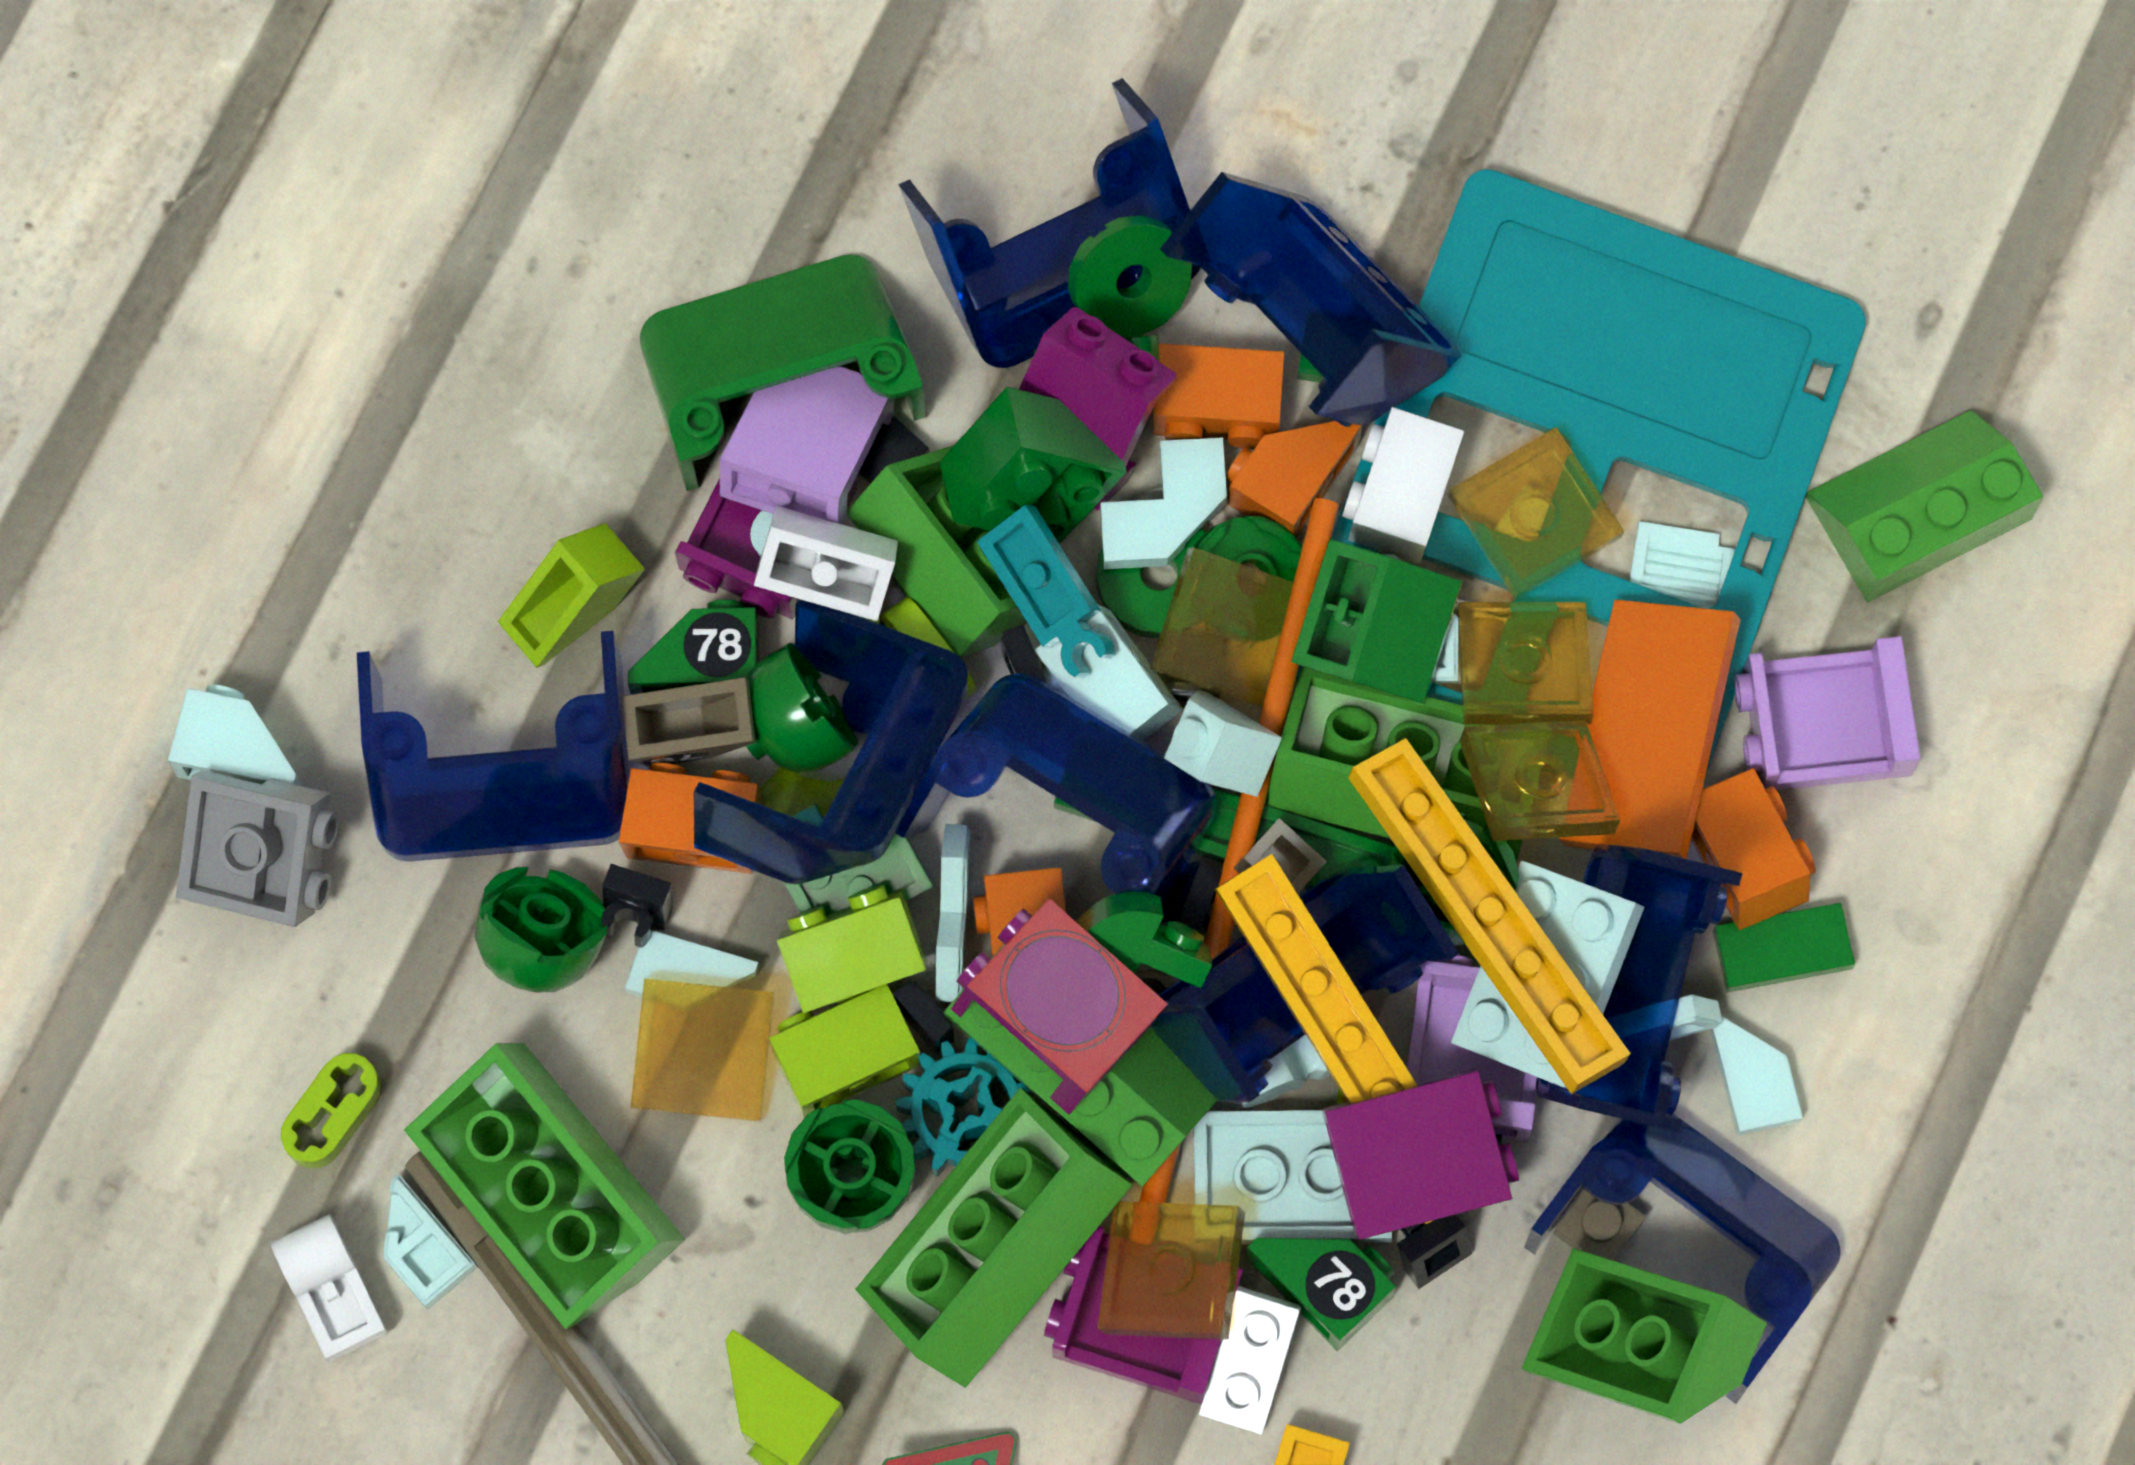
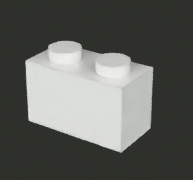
(1404, 485)
(826, 563)

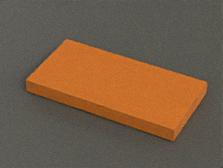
(1658, 718)

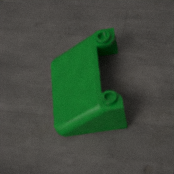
(770, 337)

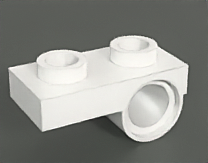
(328, 1288)
(1251, 1360)

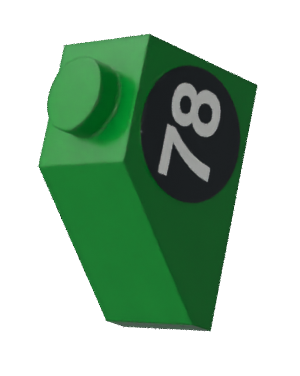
(701, 649)
(1330, 1280)

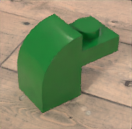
(1132, 932)

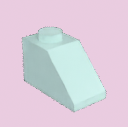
(227, 738)
(1222, 745)

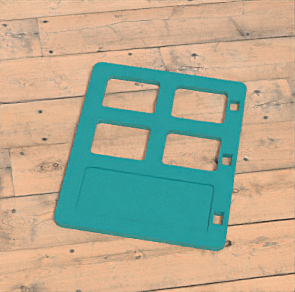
(1636, 359)

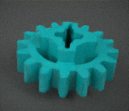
(941, 1096)

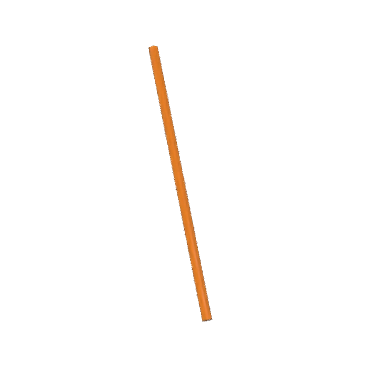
(1273, 718)

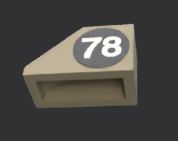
(688, 722)

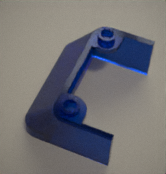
(1021, 286)
(1318, 292)
(897, 696)
(1086, 763)
(498, 798)
(1678, 902)
(1239, 1018)
(1789, 1243)

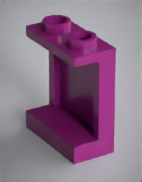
(1100, 381)
(723, 555)
(1420, 1153)
(1159, 1363)

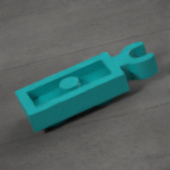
(1045, 587)

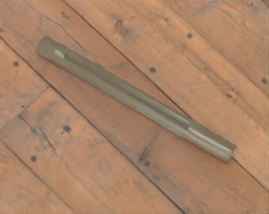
(564, 1349)

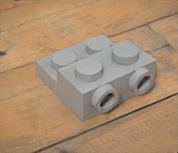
(256, 847)

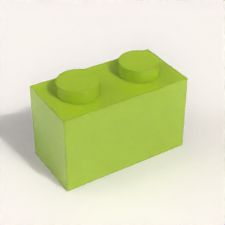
(851, 948)
(844, 1049)

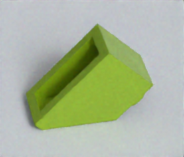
(570, 592)
(777, 1407)

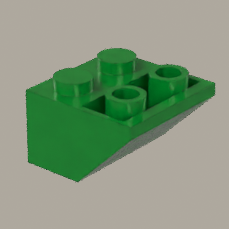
(1028, 454)
(1377, 621)

